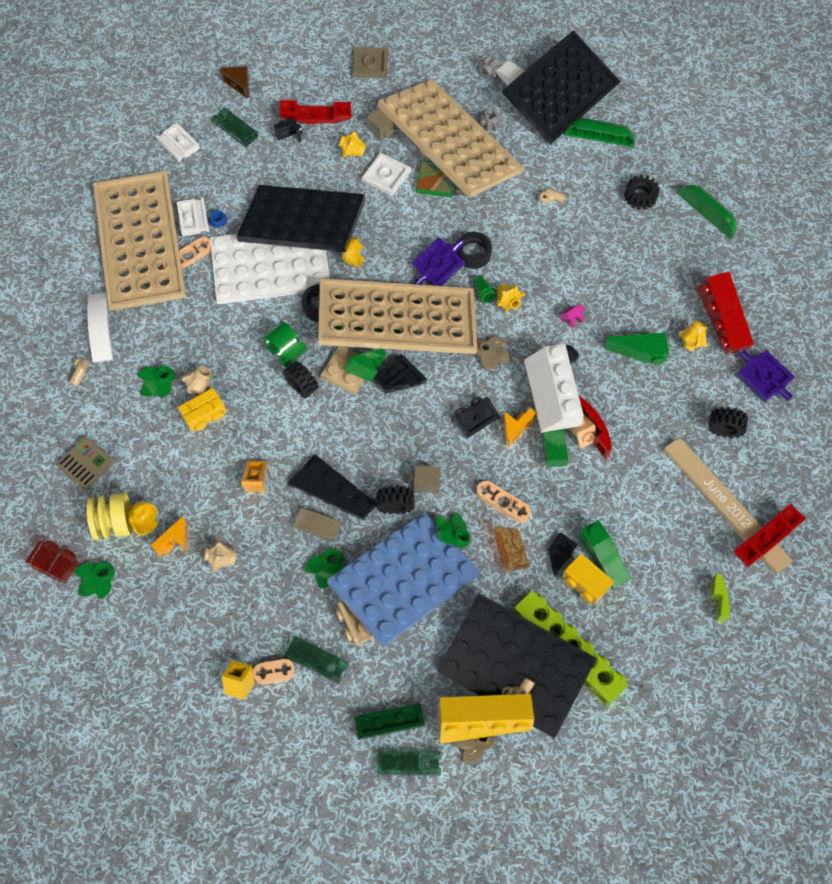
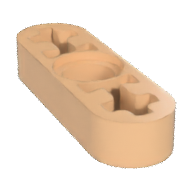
(190, 248)
(519, 505)

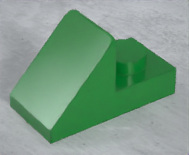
(365, 364)

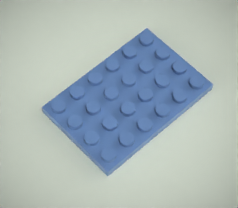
(402, 579)

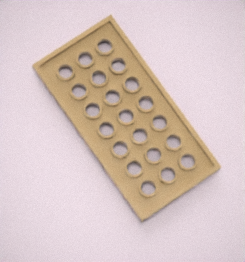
(408, 111)
(168, 241)
(407, 324)

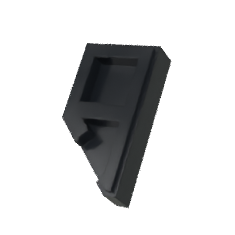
(560, 552)

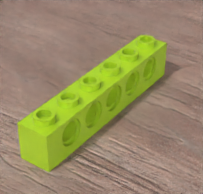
(603, 691)

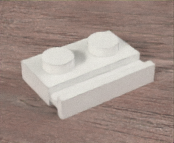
(178, 142)
(192, 217)

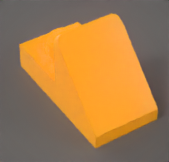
(514, 428)
(254, 476)
(175, 534)

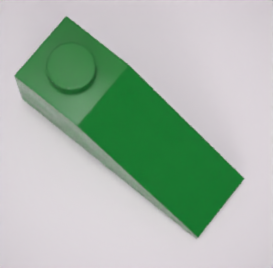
(641, 347)
(604, 553)

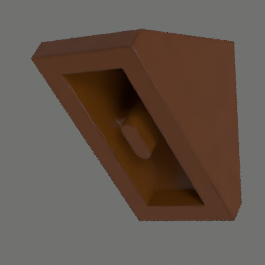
(237, 79)

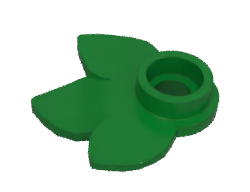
(154, 382)
(453, 531)
(323, 568)
(93, 581)

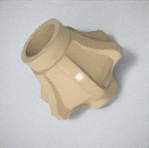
(197, 380)
(219, 555)

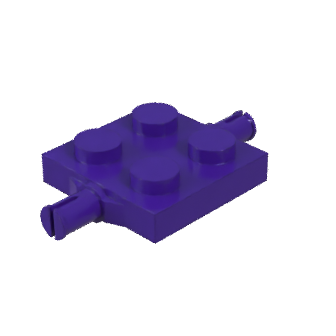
(438, 262)
(765, 376)

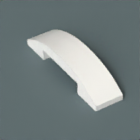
(99, 327)

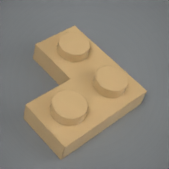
(335, 372)

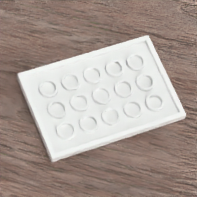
(262, 270)

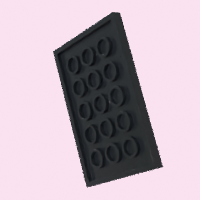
(561, 87)
(301, 218)
(502, 648)

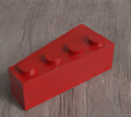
(725, 312)

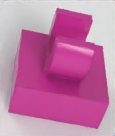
(572, 313)

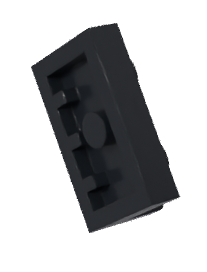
(476, 416)

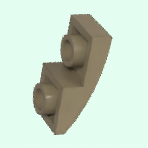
(317, 524)

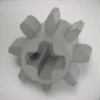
(489, 66)
(491, 120)

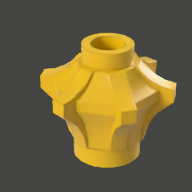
(351, 145)
(509, 297)
(694, 336)

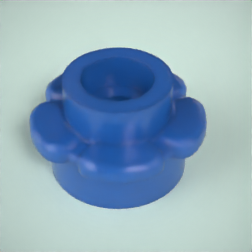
(217, 214)

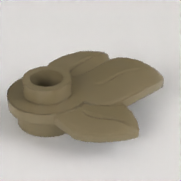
(494, 354)
(474, 748)

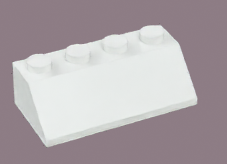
(554, 389)

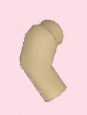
(550, 195)
(80, 371)

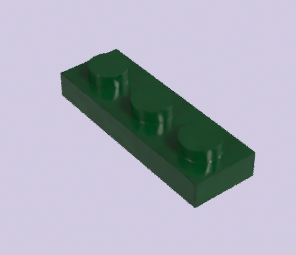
(389, 721)

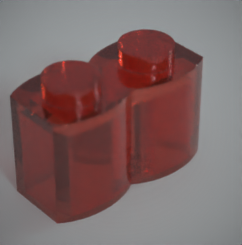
(52, 562)

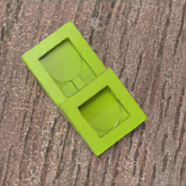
(719, 593)

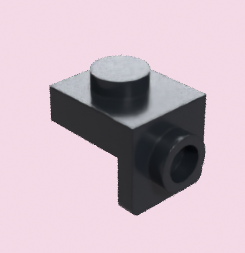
(288, 128)

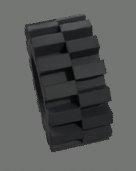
(638, 200)
(300, 379)
(728, 422)
(395, 500)

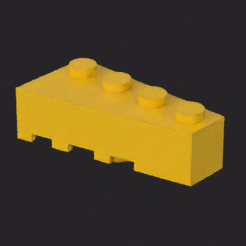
(483, 716)

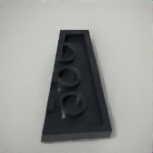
(325, 483)

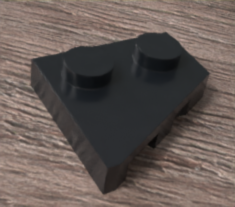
(398, 376)

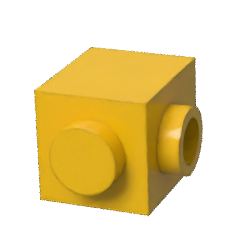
(238, 679)

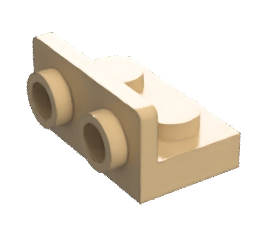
(355, 629)

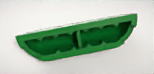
(601, 132)
(709, 208)

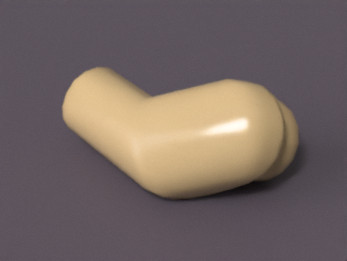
(524, 688)

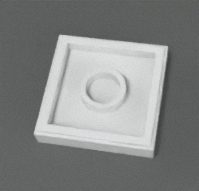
(386, 174)

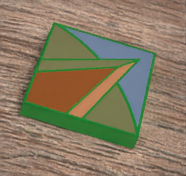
(433, 180)

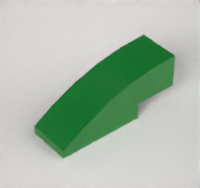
(555, 448)

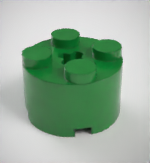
(284, 343)

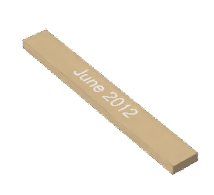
(723, 500)

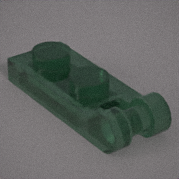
(234, 127)
(316, 659)
(408, 763)

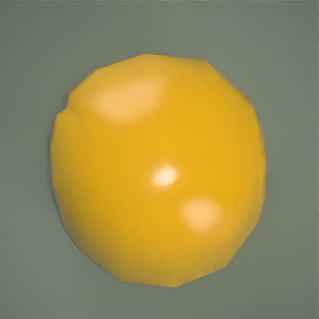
(352, 256)
(142, 517)

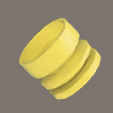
(105, 517)

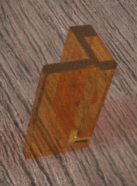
(511, 549)

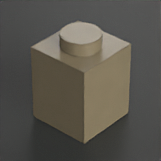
(380, 124)
(425, 479)

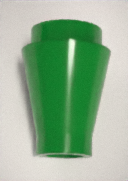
(485, 292)

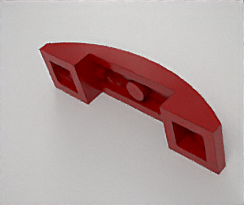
(315, 114)
(602, 440)
(769, 536)

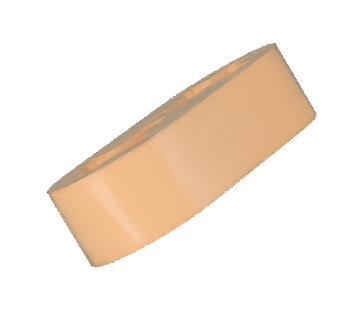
(275, 676)

